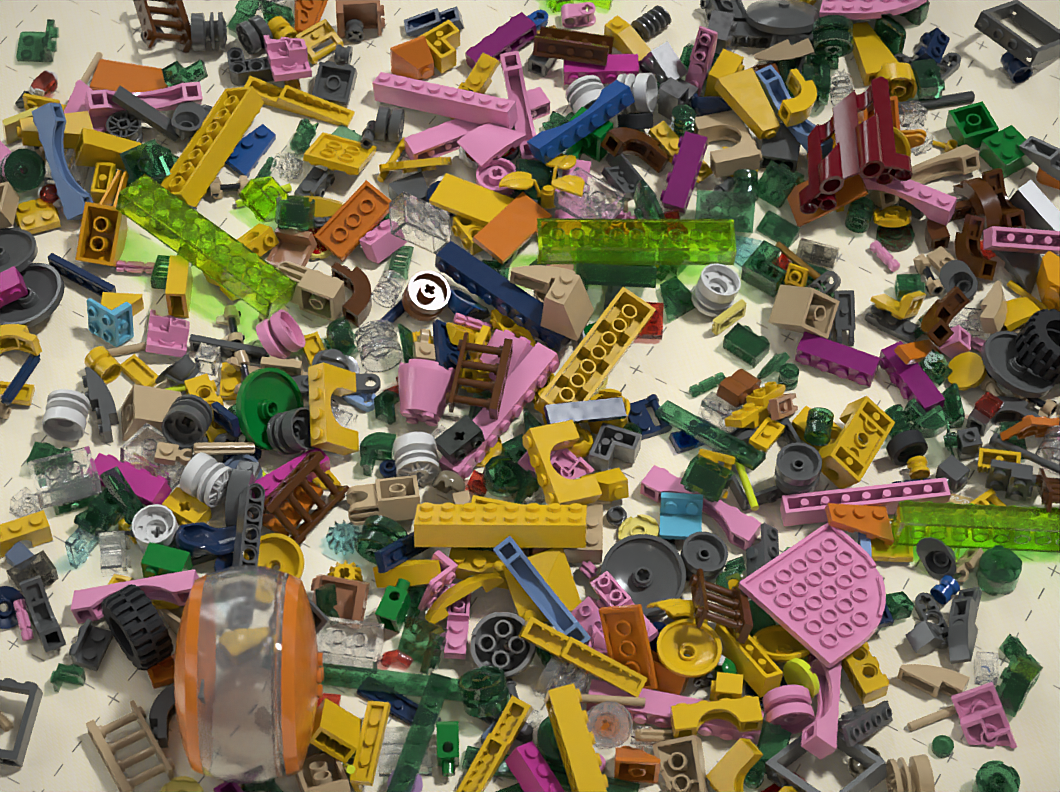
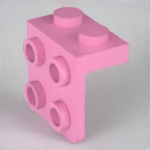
(440, 583)
(588, 614)

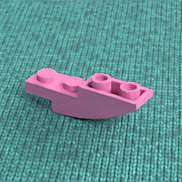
(701, 57)
(614, 595)
(457, 628)

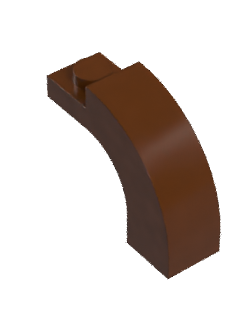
(636, 143)
(983, 200)
(1012, 216)
(937, 234)
(969, 251)
(360, 303)
(938, 317)

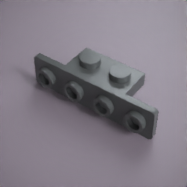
(621, 174)
(764, 551)
(864, 721)

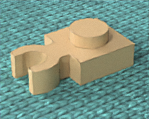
(169, 453)

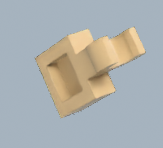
(422, 348)
(967, 561)

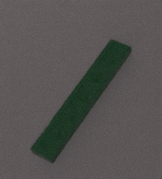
(710, 435)

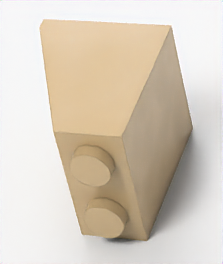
(567, 306)
(804, 310)
(145, 406)

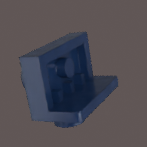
(932, 46)

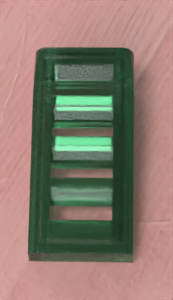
(403, 271)
(159, 282)

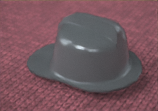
(187, 119)
(959, 274)
(338, 359)
(179, 371)
(936, 557)

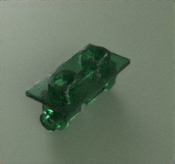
(307, 132)
(1014, 648)

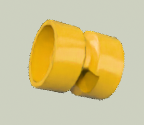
(281, 28)
(103, 364)

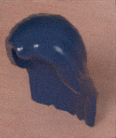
(708, 105)
(205, 540)

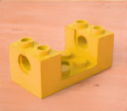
(847, 458)

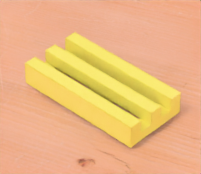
(729, 317)

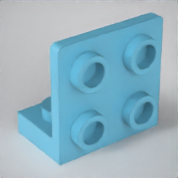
(113, 325)
(680, 515)

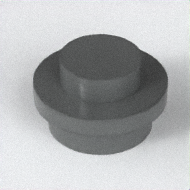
(616, 515)

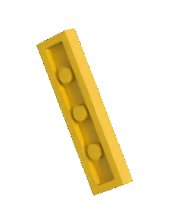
(370, 744)

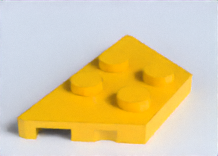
(412, 165)

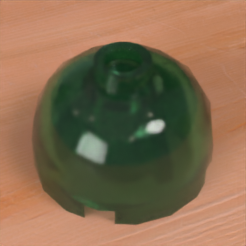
(341, 337)
(502, 476)

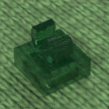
(83, 524)

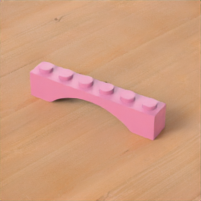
(517, 92)
(100, 103)
(931, 202)
(738, 527)
(167, 587)
(821, 735)

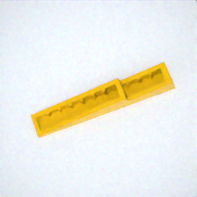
(301, 103)
(582, 656)
(496, 746)

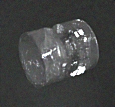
(840, 87)
(388, 289)

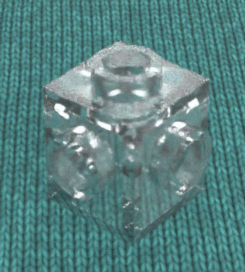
(912, 113)
(287, 166)
(24, 503)

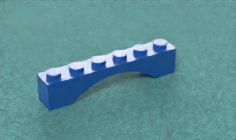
(556, 140)

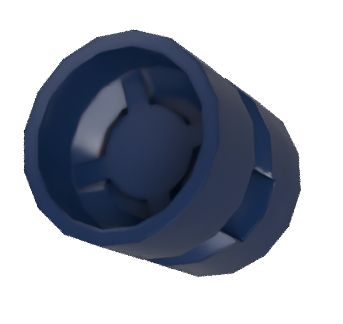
(1015, 68)

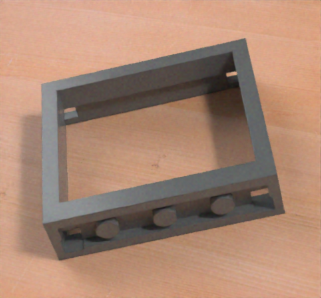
(990, 25)
(770, 494)
(17, 756)
(779, 774)

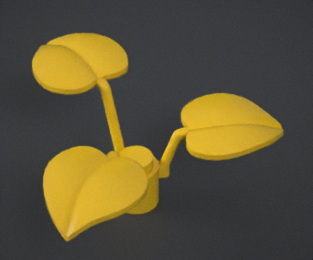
(568, 183)

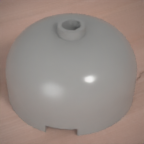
(489, 643)

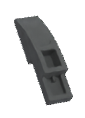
(101, 402)
(962, 626)

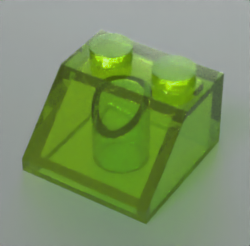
(261, 196)

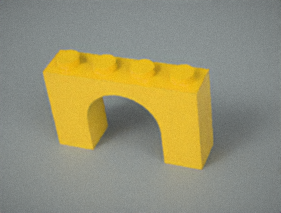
(324, 429)
(557, 489)
(731, 770)

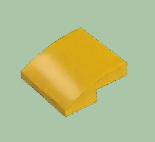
(1019, 312)

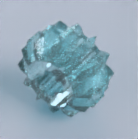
(342, 537)

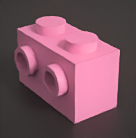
(380, 243)

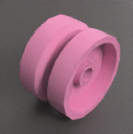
(493, 173)
(280, 335)
(789, 707)

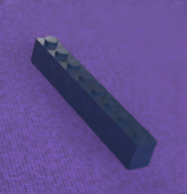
(497, 292)

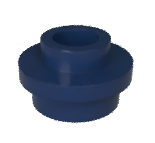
(388, 473)

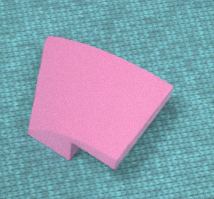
(287, 58)
(76, 103)
(489, 141)
(167, 335)
(563, 462)
(983, 717)

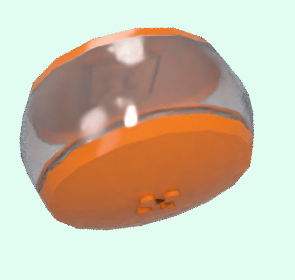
(247, 675)

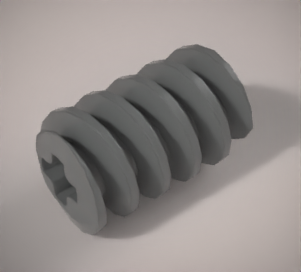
(651, 22)

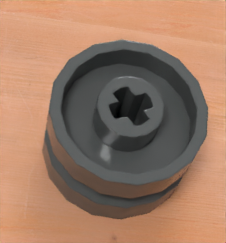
(797, 468)
(705, 552)

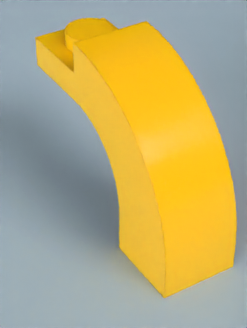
(798, 109)
(18, 338)

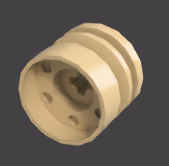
(911, 778)

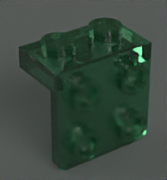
(38, 45)
(778, 183)
(423, 642)

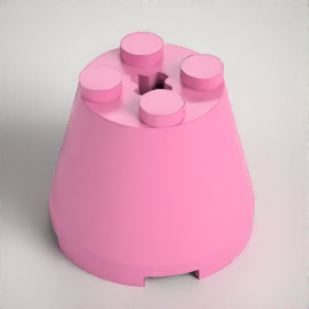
(423, 390)

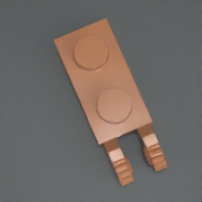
(782, 406)

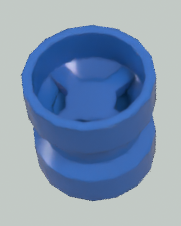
(947, 587)

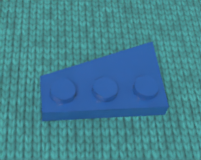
(250, 150)

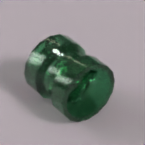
(788, 376)

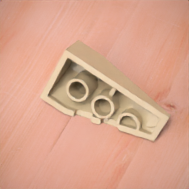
(682, 764)

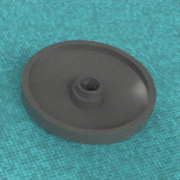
(782, 16)
(16, 248)
(44, 295)
(1007, 368)
(646, 570)

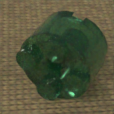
(295, 212)
(998, 571)
(996, 777)

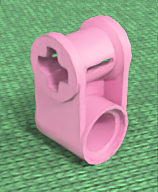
(576, 16)

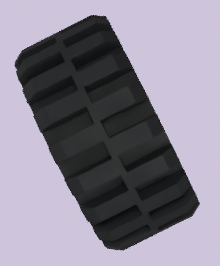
(1040, 344)
(137, 627)

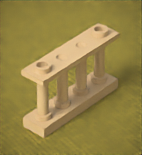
(107, 750)

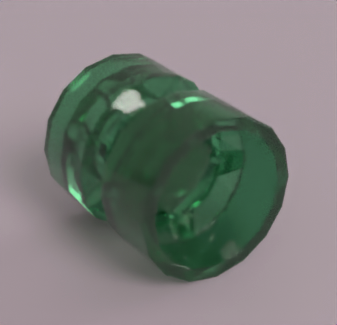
(746, 181)
(859, 215)
(819, 426)

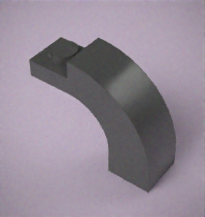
(1013, 410)
(240, 478)
(42, 614)
(161, 714)

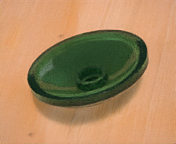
(646, 202)

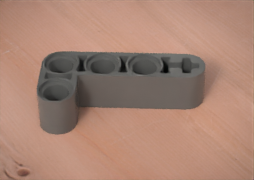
(242, 69)

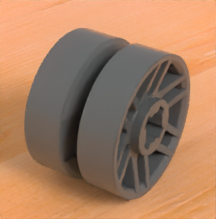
(252, 34)
(389, 124)
(125, 126)

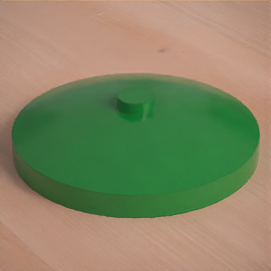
(260, 398)

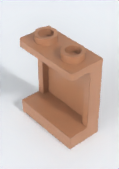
(364, 10)
(293, 247)
(351, 595)

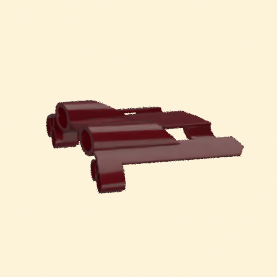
(859, 148)

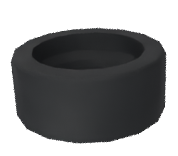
(636, 120)
(905, 446)

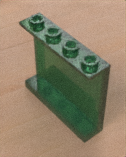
(617, 275)

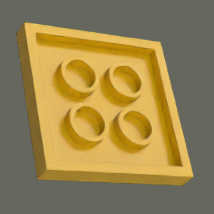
(339, 154)

